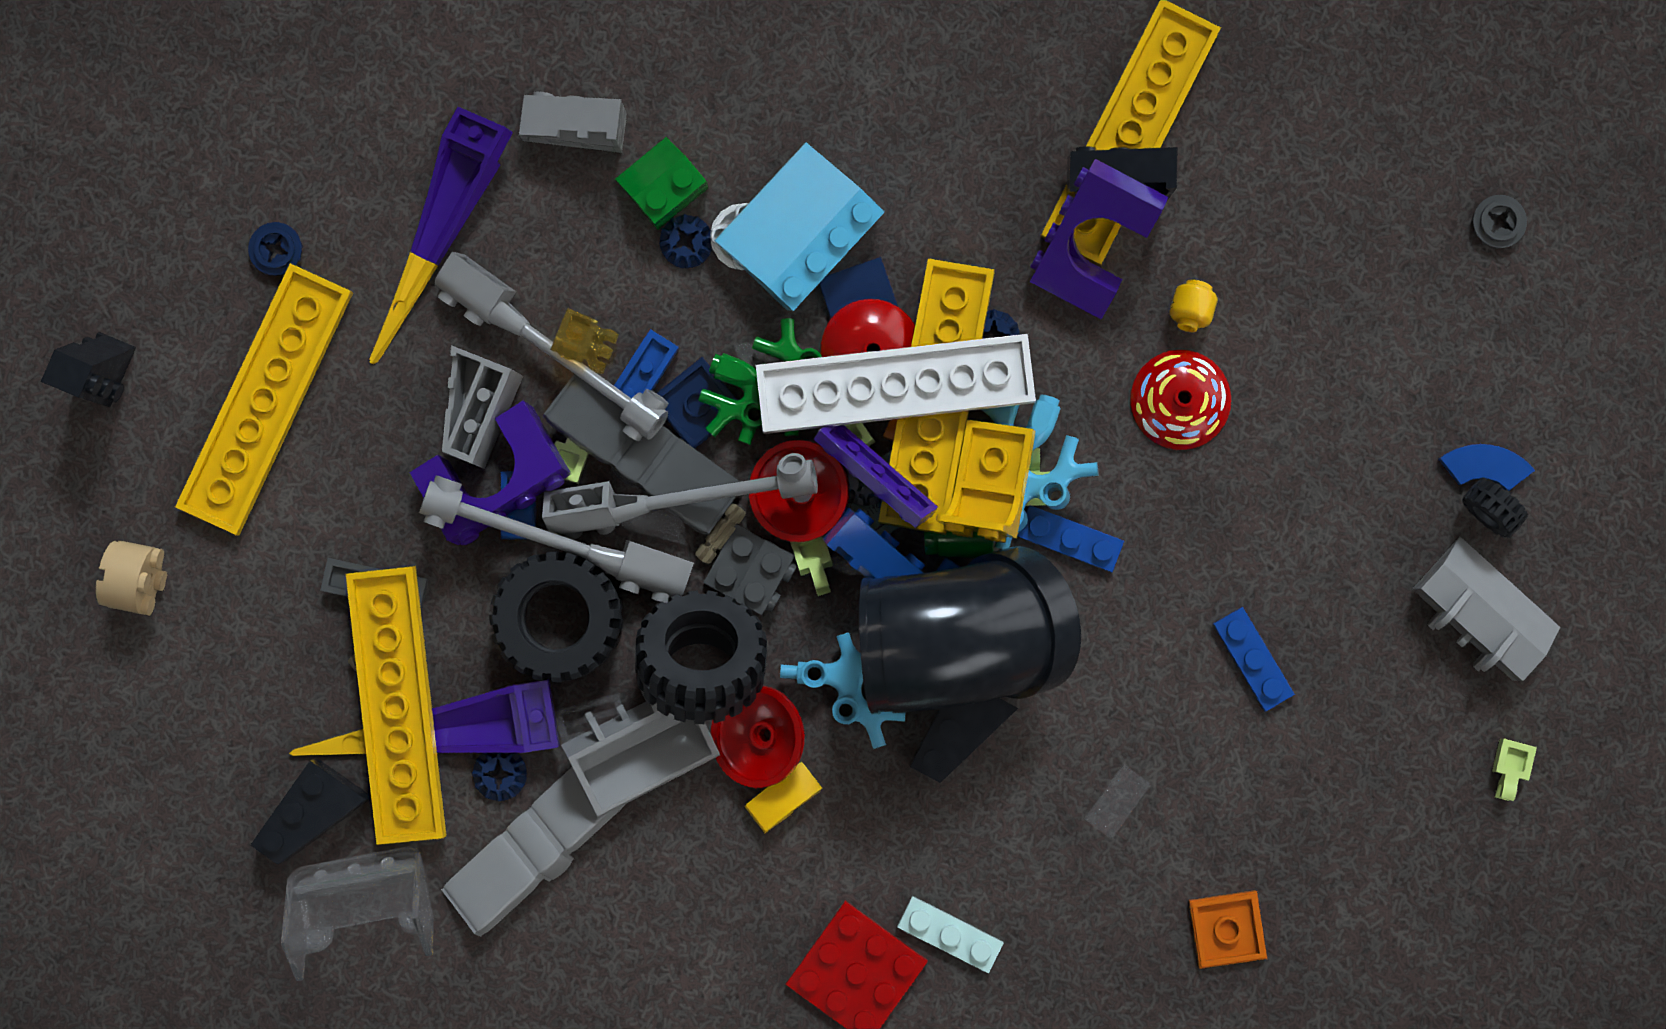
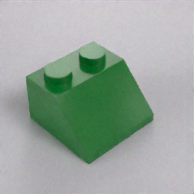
(662, 183)

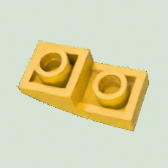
(782, 799)

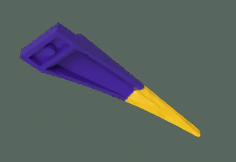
(461, 174)
(498, 721)

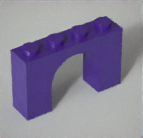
(1105, 195)
(536, 469)

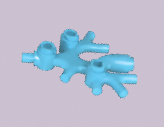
(1043, 420)
(847, 679)

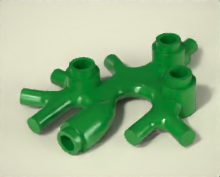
(743, 375)

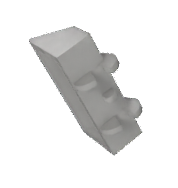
(1487, 612)
(635, 754)

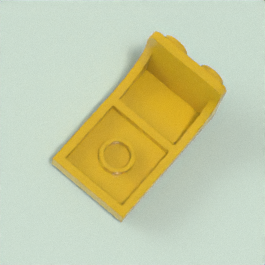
(990, 481)

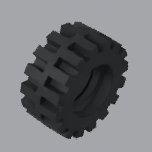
(1495, 507)

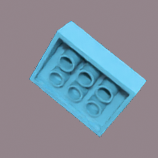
(799, 226)

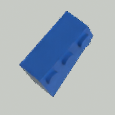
(868, 550)

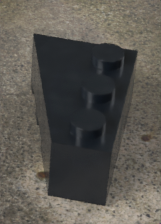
(90, 369)

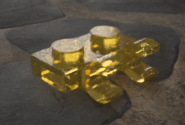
(582, 339)

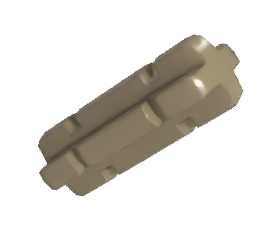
(720, 533)

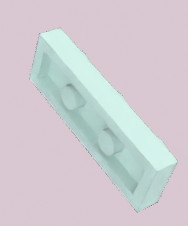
(950, 934)

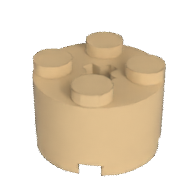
(131, 577)

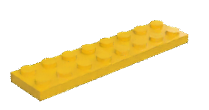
(1145, 104)
(264, 399)
(930, 446)
(396, 705)

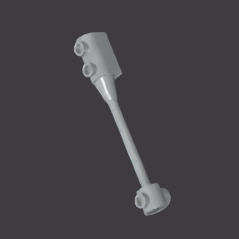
(489, 301)
(600, 509)
(634, 566)

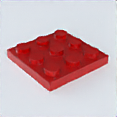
(856, 970)

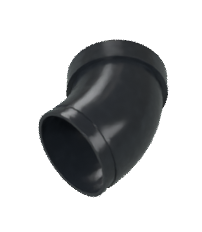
(967, 633)

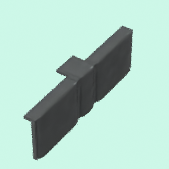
(655, 465)

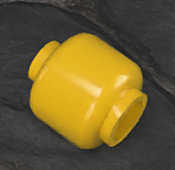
(1193, 305)

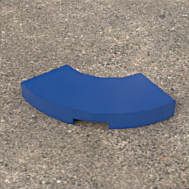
(1487, 462)

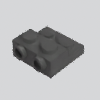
(751, 570)

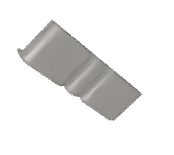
(526, 853)

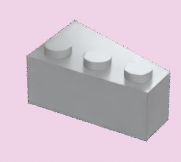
(573, 121)
(476, 397)

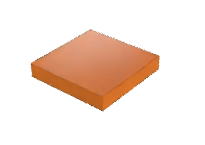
(1227, 929)

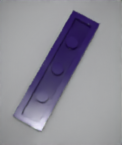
(876, 474)

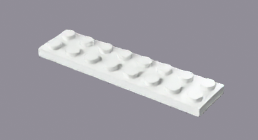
(895, 383)

